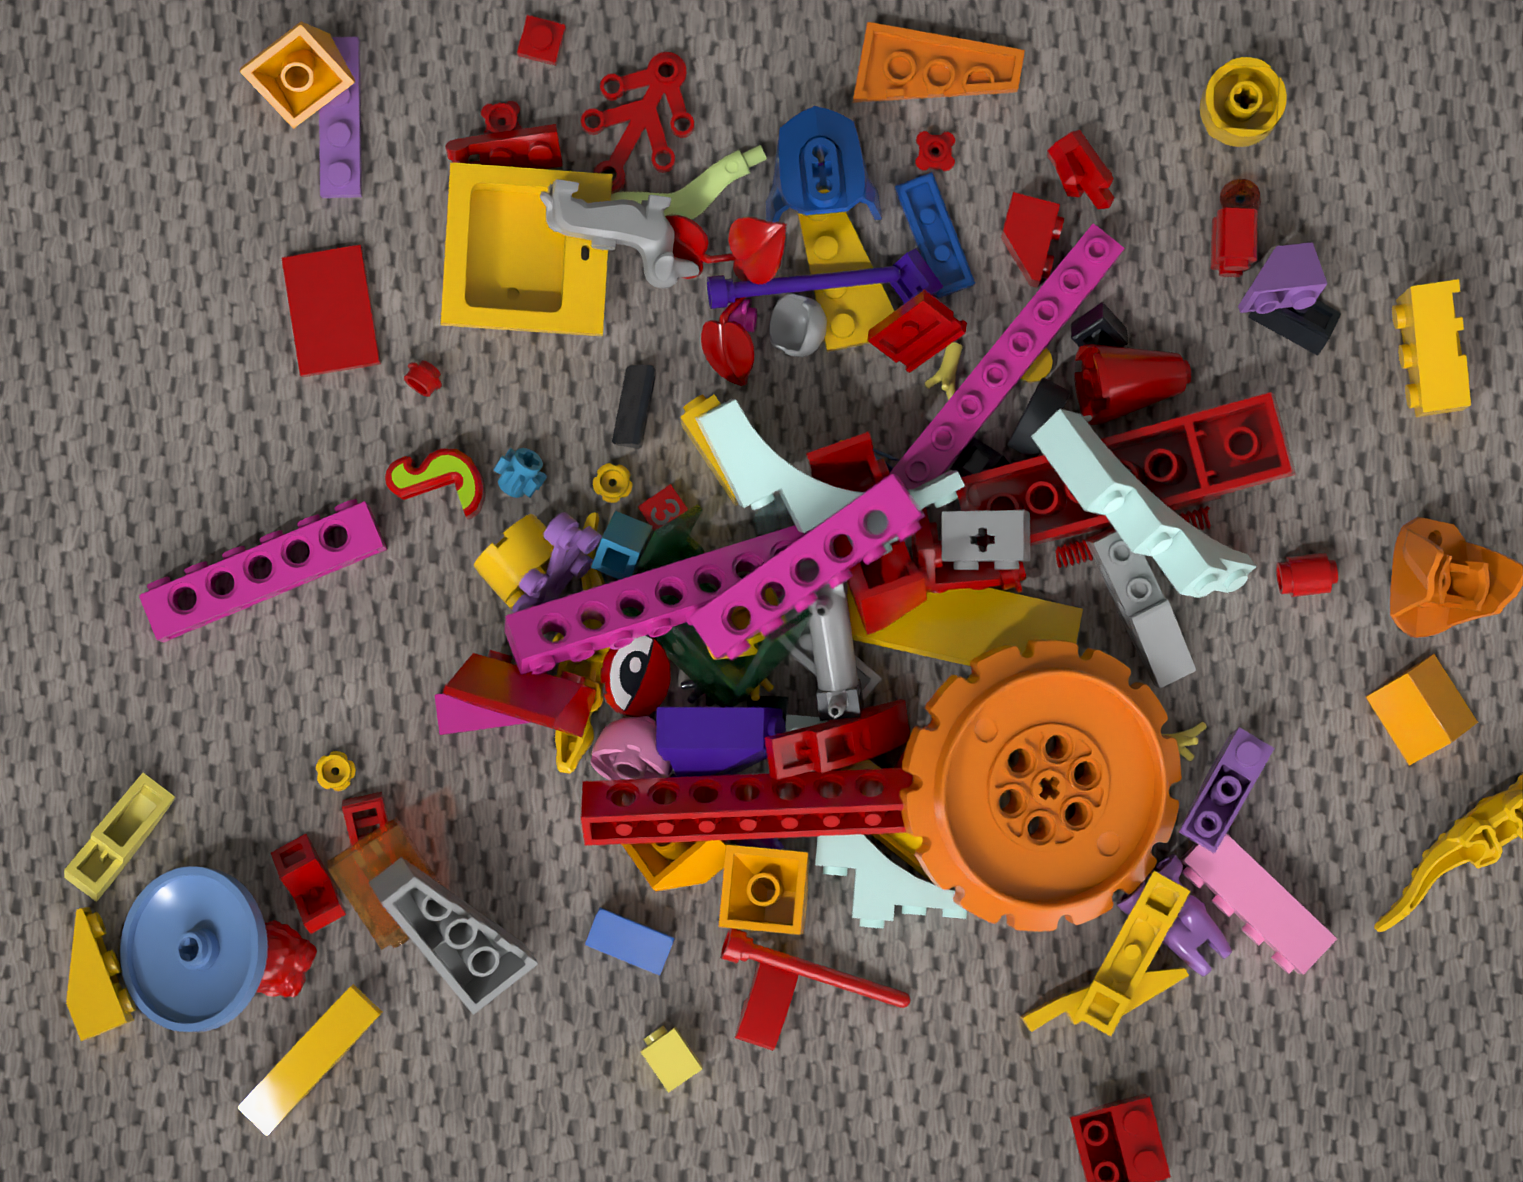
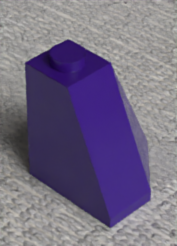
(715, 738)

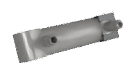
(832, 642)

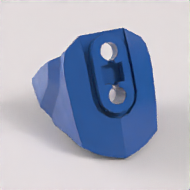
(816, 138)

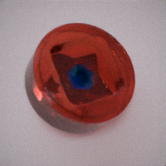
(1240, 194)

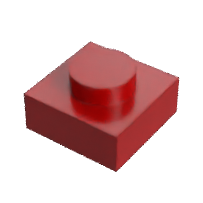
(541, 40)

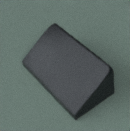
(1305, 327)
(634, 406)

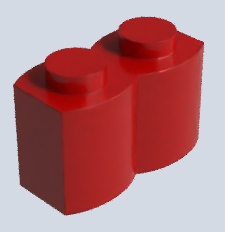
(1234, 241)

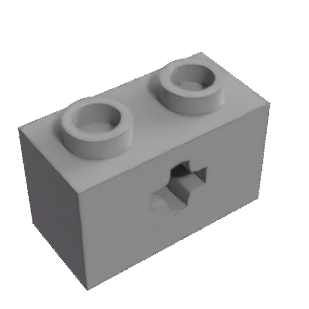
(961, 533)

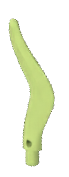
(703, 190)

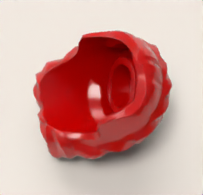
(286, 961)

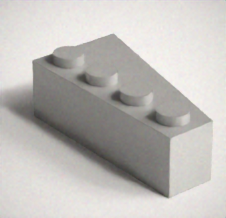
(457, 939)

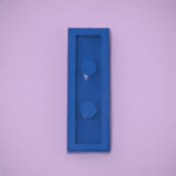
(934, 233)

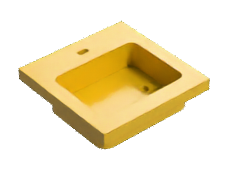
(508, 264)

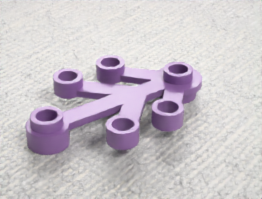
(564, 536)

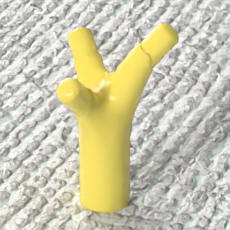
(947, 370)
(1188, 738)

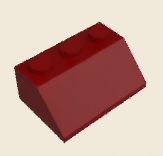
(535, 698)

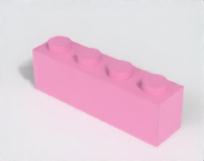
(1260, 903)

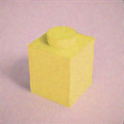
(670, 1057)

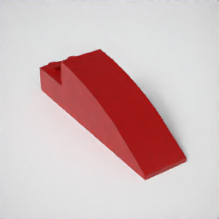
(1177, 460)

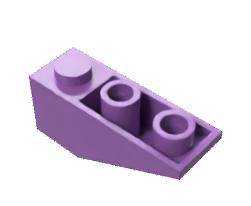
(1225, 789)

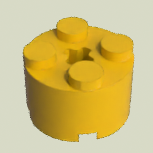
(1259, 87)
(513, 557)

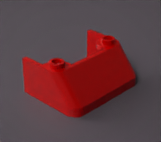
(892, 582)

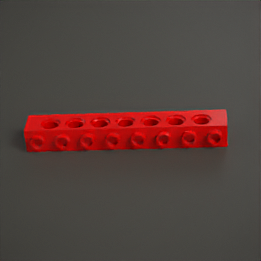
(743, 806)

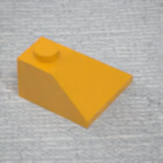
(678, 863)
(764, 890)

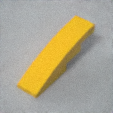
(1151, 985)
(310, 1059)

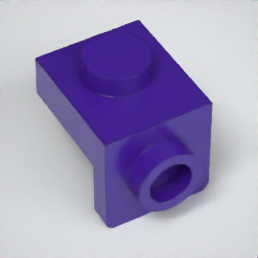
(915, 277)

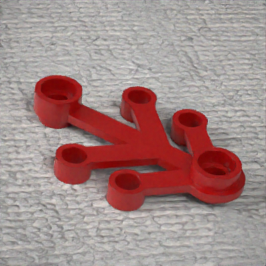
(642, 114)

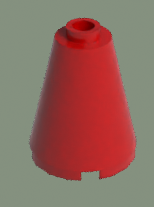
(1126, 380)

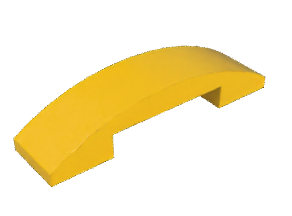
(1132, 953)

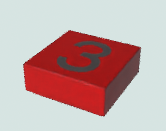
(662, 507)

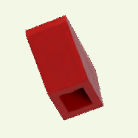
(1028, 235)

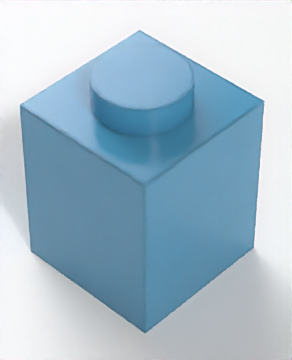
(621, 546)

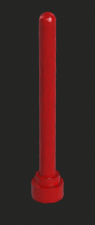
(740, 947)

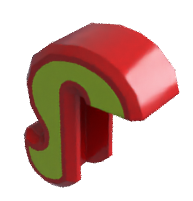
(436, 471)

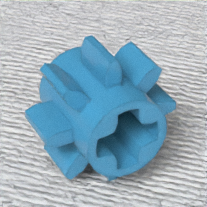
(520, 472)

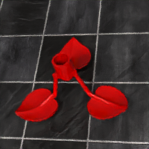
(757, 257)

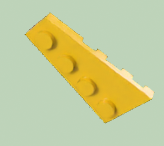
(850, 311)

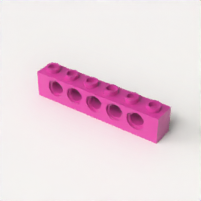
(162, 595)
(715, 618)

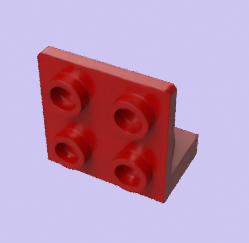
(942, 576)

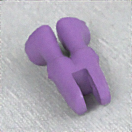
(1191, 925)

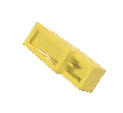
(118, 837)

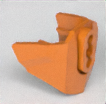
(1446, 580)

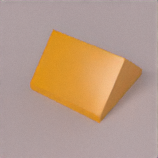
(299, 72)
(1422, 710)

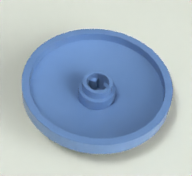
(193, 949)

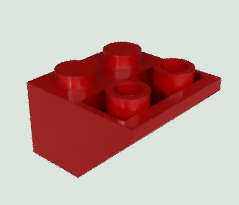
(1120, 1142)

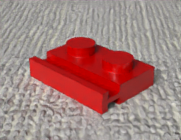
(916, 331)

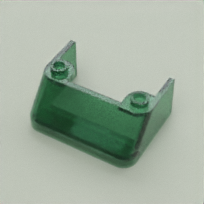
(721, 679)

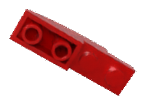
(838, 741)

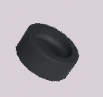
(1042, 406)

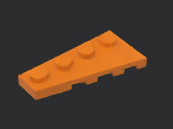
(922, 64)

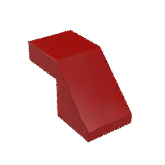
(308, 883)

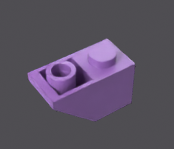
(1286, 280)

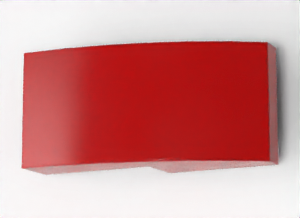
(766, 1006)

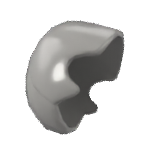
(797, 325)

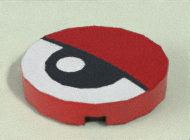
(636, 677)

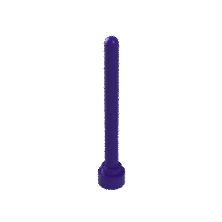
(724, 291)

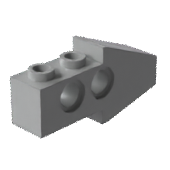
(1142, 608)

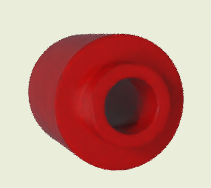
(1306, 575)

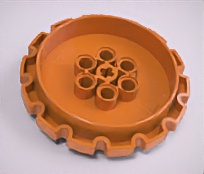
(964, 770)

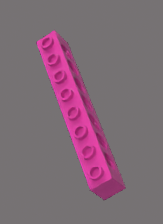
(1009, 358)
(641, 591)

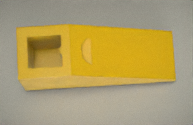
(93, 987)

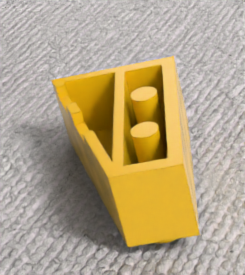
(1432, 349)

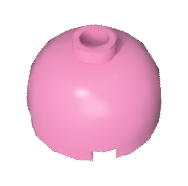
(629, 751)

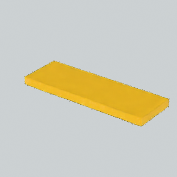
(971, 622)

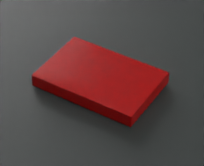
(331, 311)

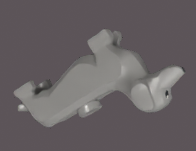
(620, 223)

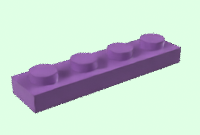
(342, 132)

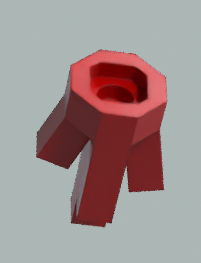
(1081, 169)

